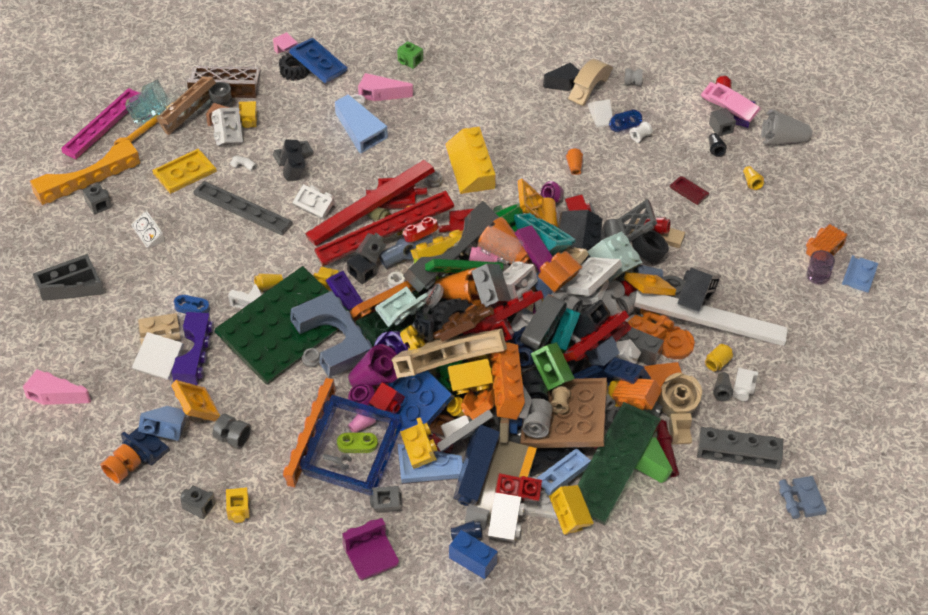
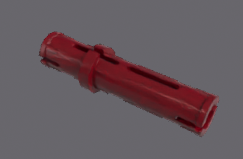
(665, 441)

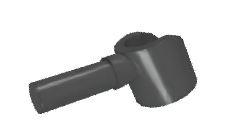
(339, 460)

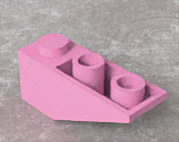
(381, 88)
(48, 390)

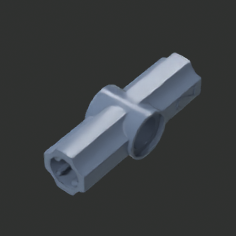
(397, 252)

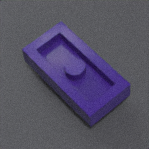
(344, 290)

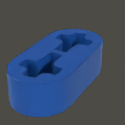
(191, 305)

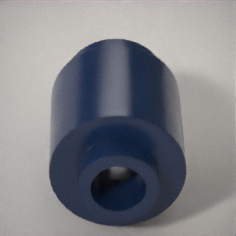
(524, 363)

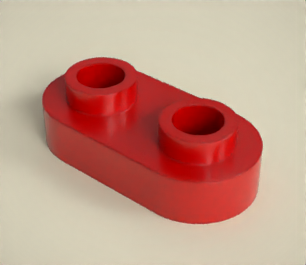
(421, 229)

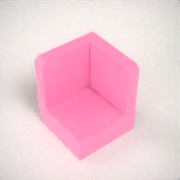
(283, 43)

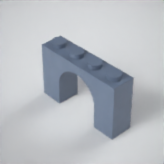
(329, 311)

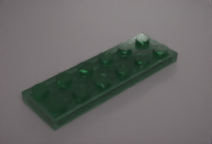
(617, 460)

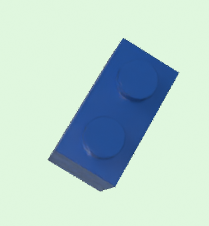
(473, 554)

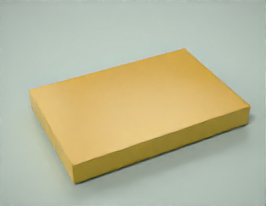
(184, 171)

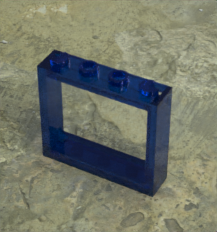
(382, 457)

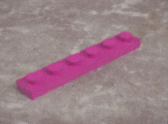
(98, 126)

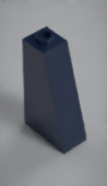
(475, 465)

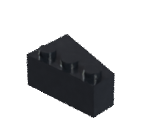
(698, 286)

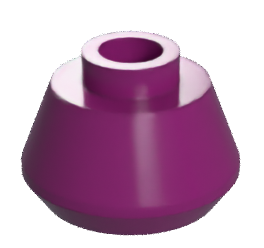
(552, 190)
(361, 393)

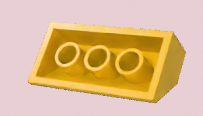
(471, 161)

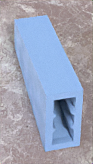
(360, 124)

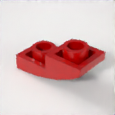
(522, 486)

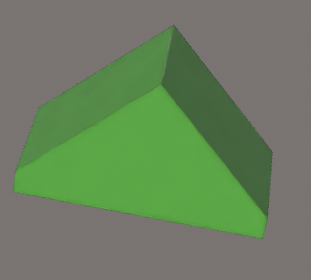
(655, 462)

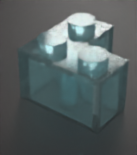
(148, 103)

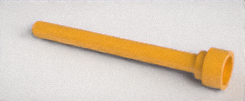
(140, 130)

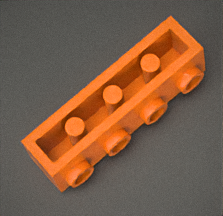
(507, 382)

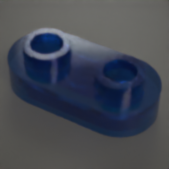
(624, 120)

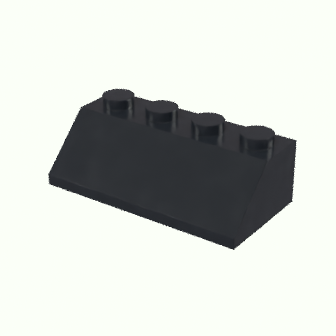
(583, 227)

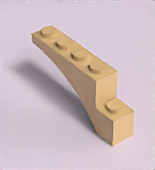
(439, 353)

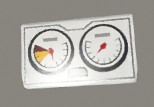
(148, 230)

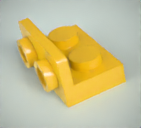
(418, 445)

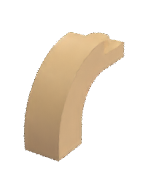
(587, 78)

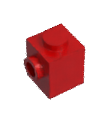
(576, 203)
(387, 399)

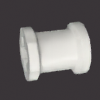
(641, 131)

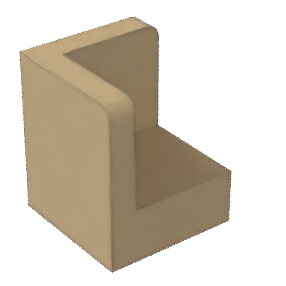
(679, 428)

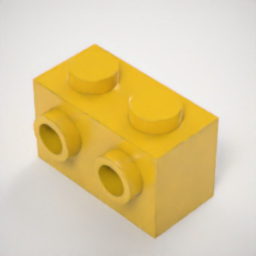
(470, 375)

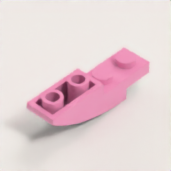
(729, 99)

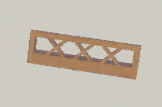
(183, 104)

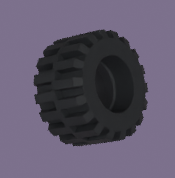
(445, 309)

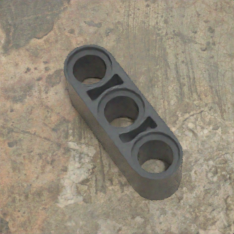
(543, 322)

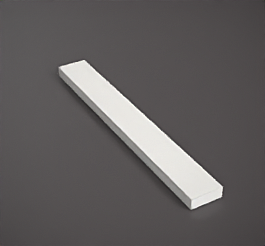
(713, 317)

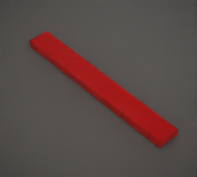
(369, 202)
(384, 227)

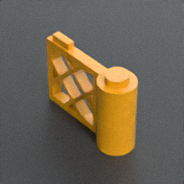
(534, 203)

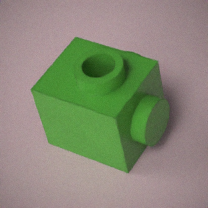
(410, 54)

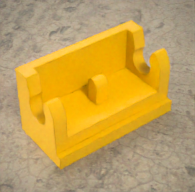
(570, 509)

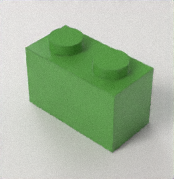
(552, 366)

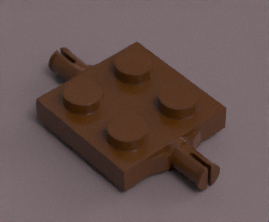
(462, 322)

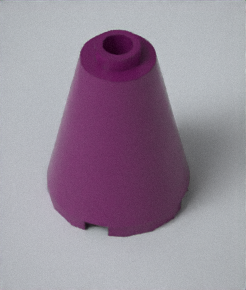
(374, 367)

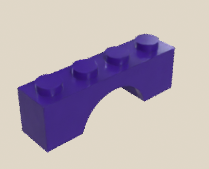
(189, 366)

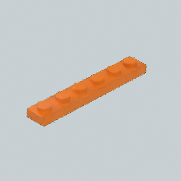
(293, 470)

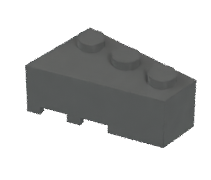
(68, 280)

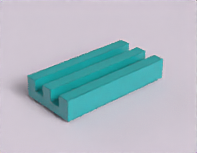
(565, 328)

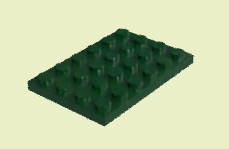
(263, 329)

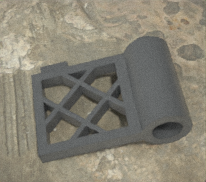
(614, 226)

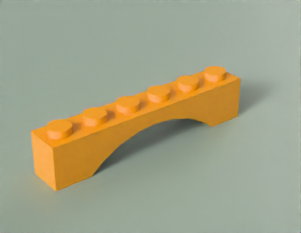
(53, 186)

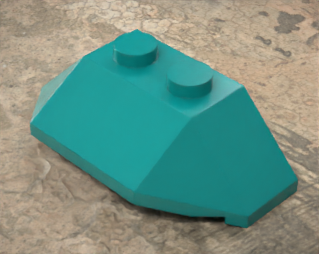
(552, 236)

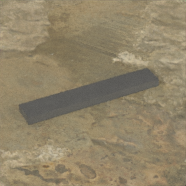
(243, 208)

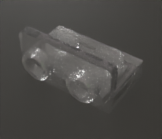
(501, 245)

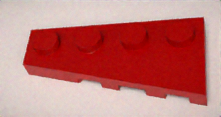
(502, 312)
(590, 341)

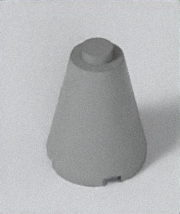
(784, 129)

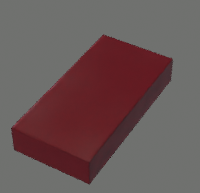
(689, 190)

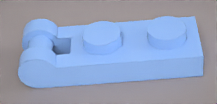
(564, 471)

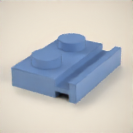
(860, 274)

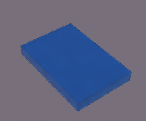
(318, 60)

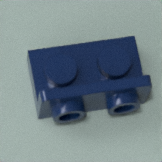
(626, 370)
(146, 446)

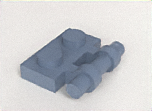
(808, 495)

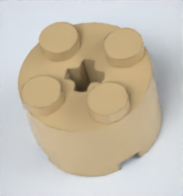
(675, 387)

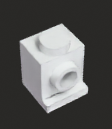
(744, 384)

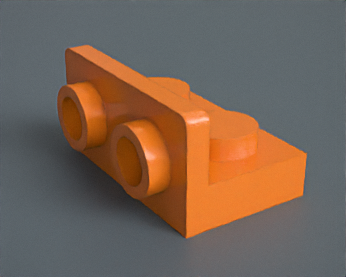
(475, 406)

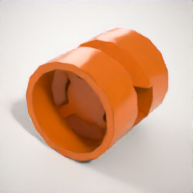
(117, 466)

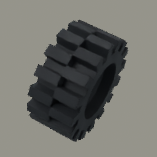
(292, 72)

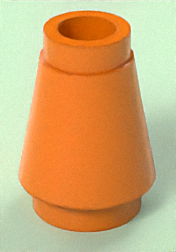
(575, 159)

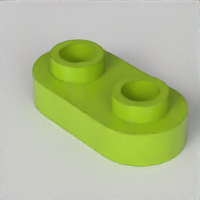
(357, 442)

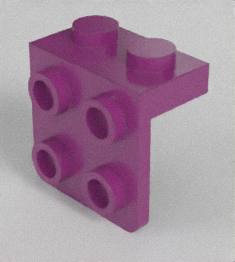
(369, 549)

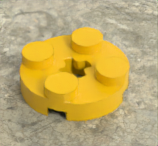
(411, 335)

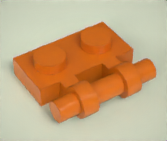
(645, 325)

